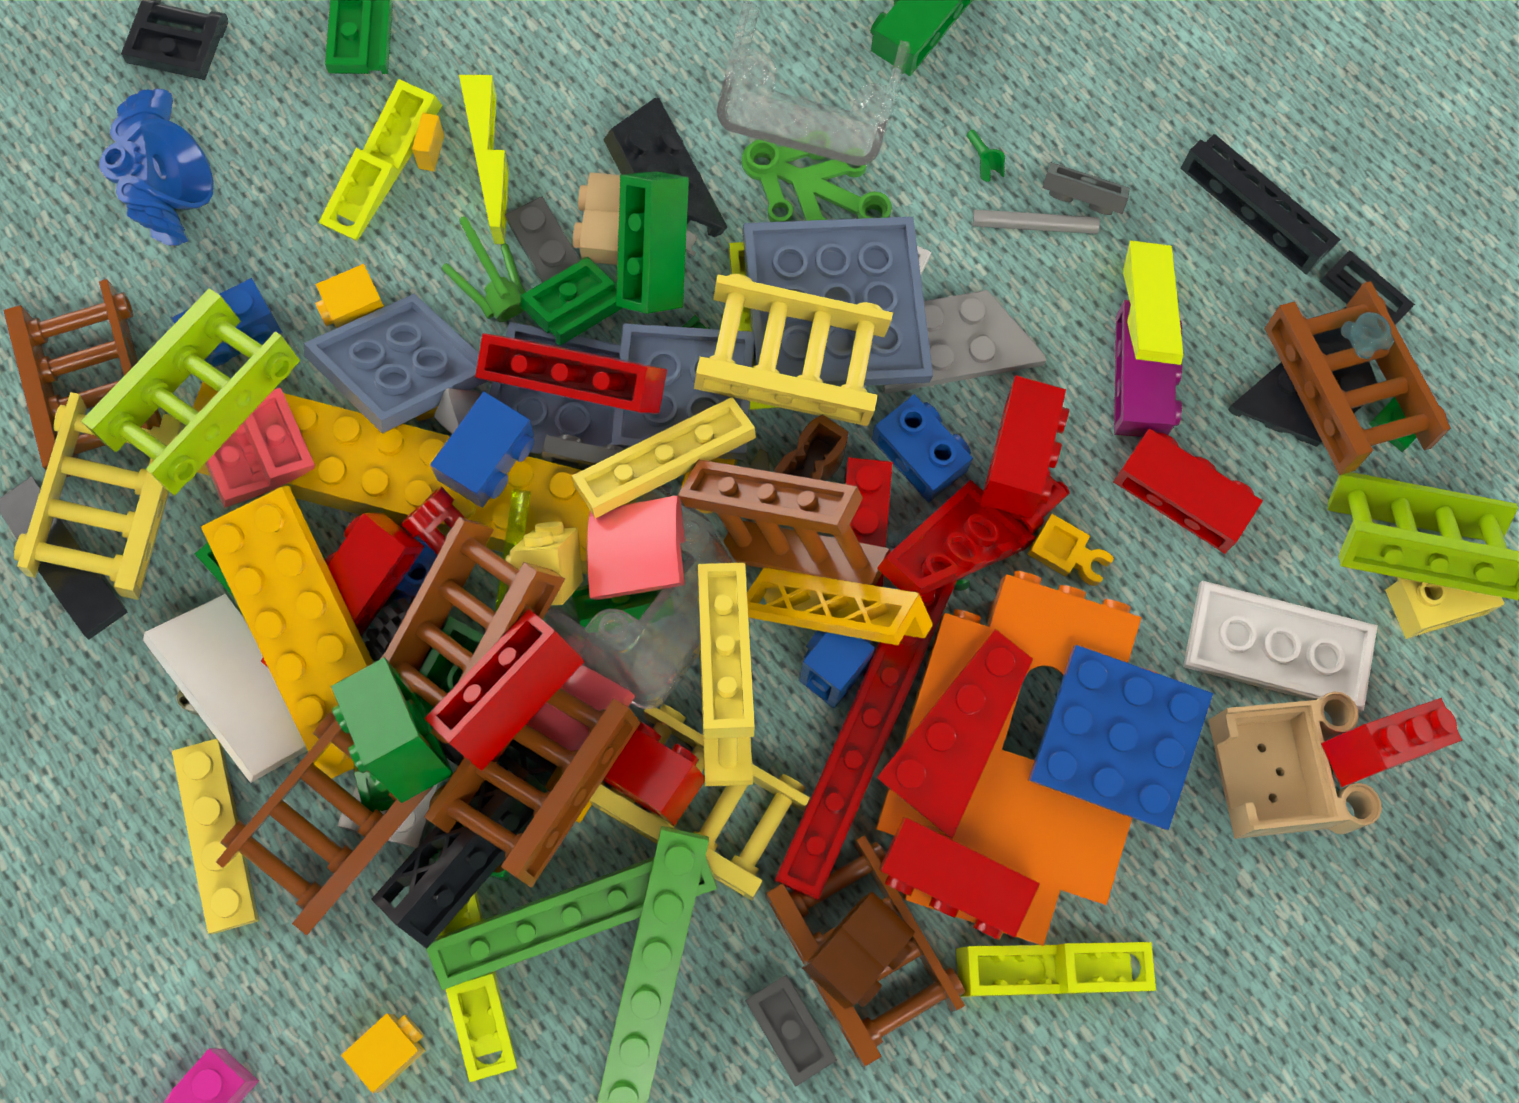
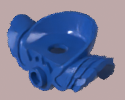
(156, 165)

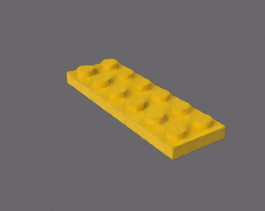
(290, 609)

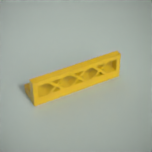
(838, 606)

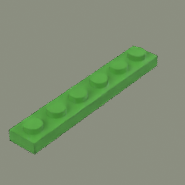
(546, 924)
(653, 967)

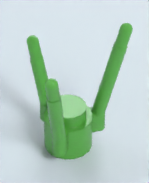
(502, 295)

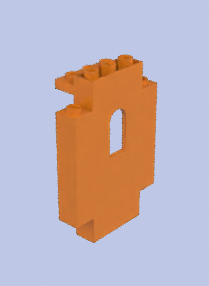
(1008, 818)

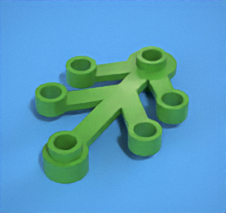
(807, 183)

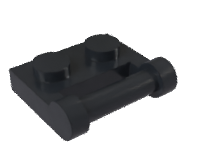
(170, 47)

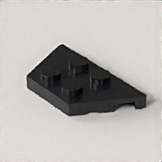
(651, 144)
(1278, 403)

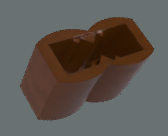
(818, 451)
(860, 951)

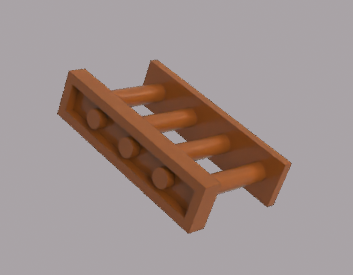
(40, 371)
(1331, 406)
(789, 501)
(464, 546)
(554, 810)
(343, 862)
(867, 1034)

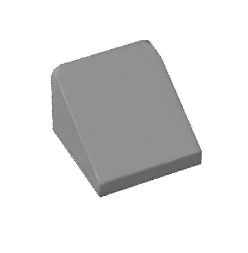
(454, 407)

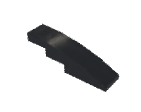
(82, 593)

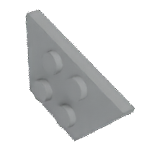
(973, 339)

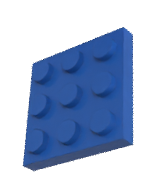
(1121, 737)

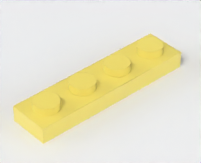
(663, 457)
(209, 816)

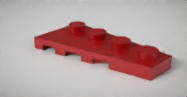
(954, 543)
(953, 742)

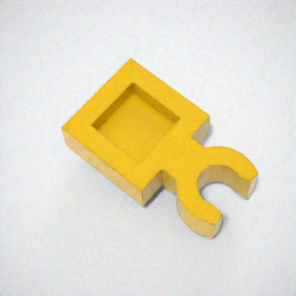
(1063, 547)

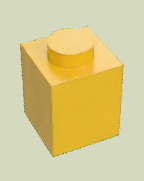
(347, 297)
(384, 1051)

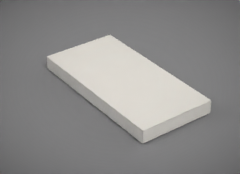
(1279, 645)
(223, 678)

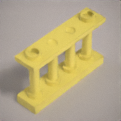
(807, 391)
(139, 527)
(725, 674)
(741, 870)

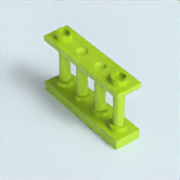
(166, 367)
(1424, 556)

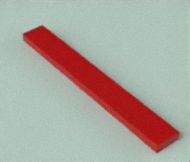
(856, 756)

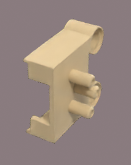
(1279, 773)

